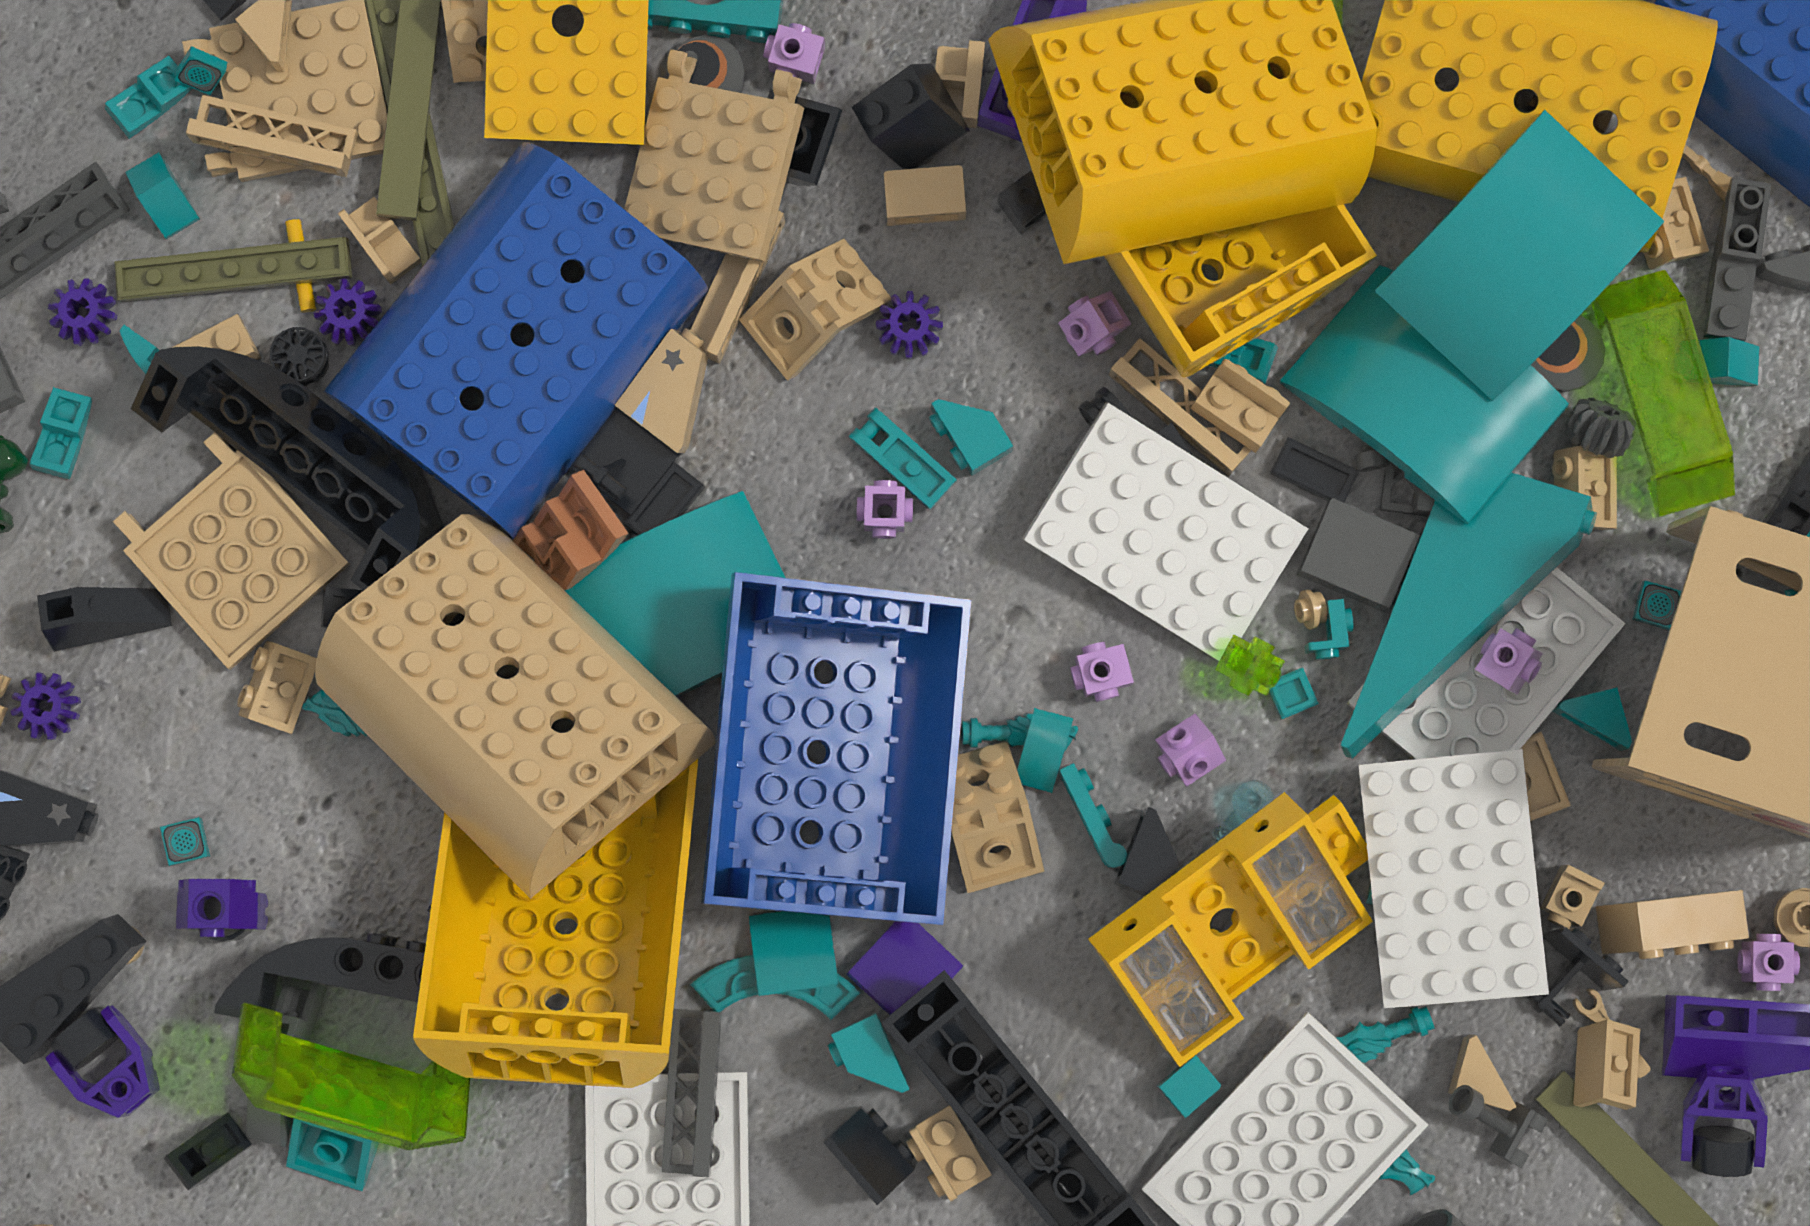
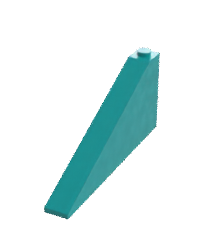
(1462, 587)

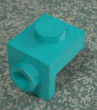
(1337, 626)

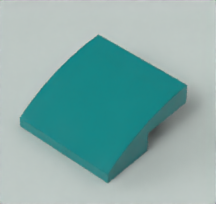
(792, 952)

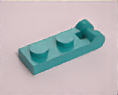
(903, 459)
(1093, 817)

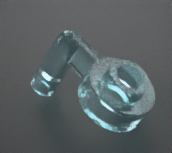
(1242, 808)

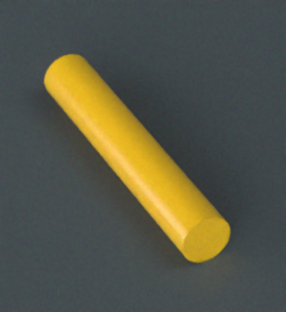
(304, 290)

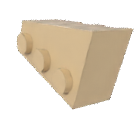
(1673, 923)

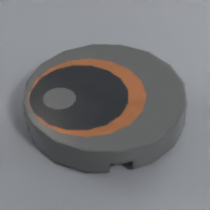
(716, 64)
(1573, 357)

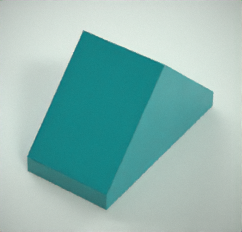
(162, 195)
(1731, 361)
(1600, 716)

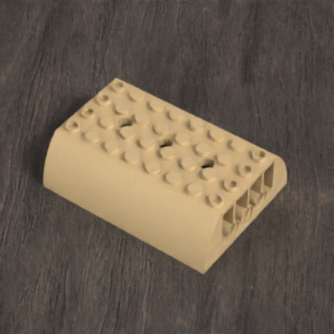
(487, 740)

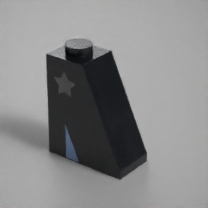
(41, 814)

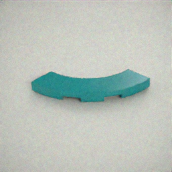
(737, 981)

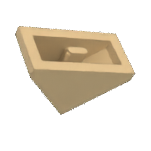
(268, 29)
(1478, 1072)

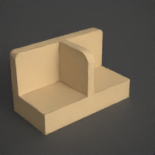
(962, 75)
(924, 195)
(381, 241)
(1607, 1065)

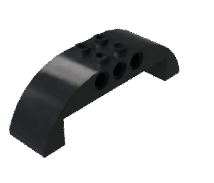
(294, 441)
(329, 963)
(1009, 1110)

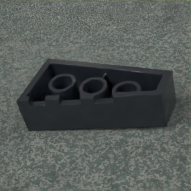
(62, 985)

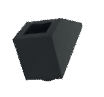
(100, 614)

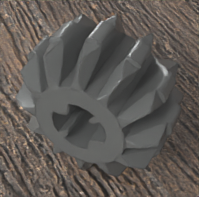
(1600, 427)

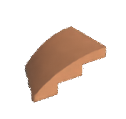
(572, 532)

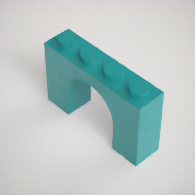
(740, 17)

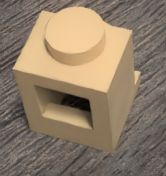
(1565, 881)

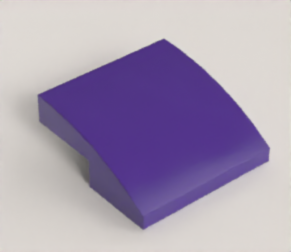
(901, 965)

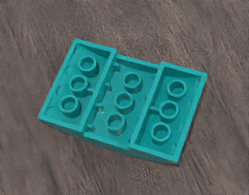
(1520, 256)
(1417, 406)
(671, 589)

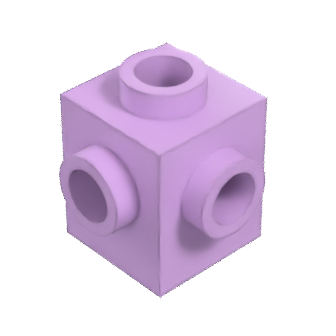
(798, 40)
(1094, 323)
(889, 494)
(1496, 657)
(1112, 660)
(1189, 750)
(1754, 966)

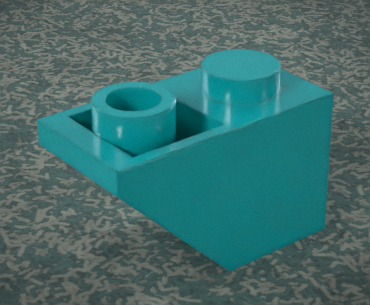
(973, 433)

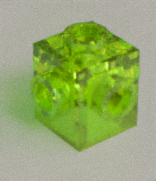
(1250, 665)

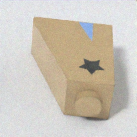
(668, 389)

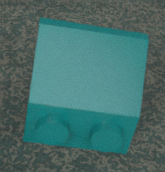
(868, 1053)
(330, 1154)

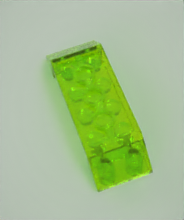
(1668, 392)
(346, 1089)

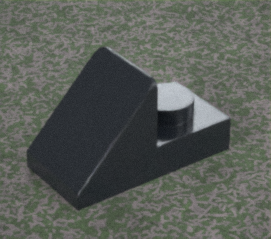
(207, 1151)

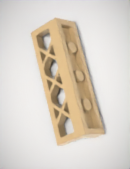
(271, 145)
(729, 298)
(1173, 412)

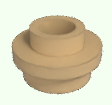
(1310, 609)

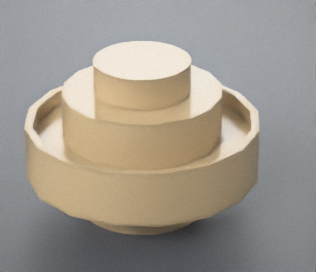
(1793, 917)

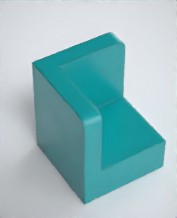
(1189, 1086)

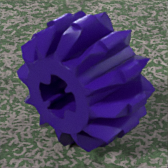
(354, 298)
(73, 324)
(913, 337)
(49, 691)

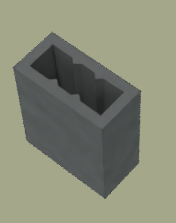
(1359, 555)

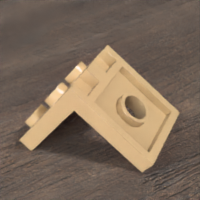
(464, 25)
(814, 305)
(992, 817)

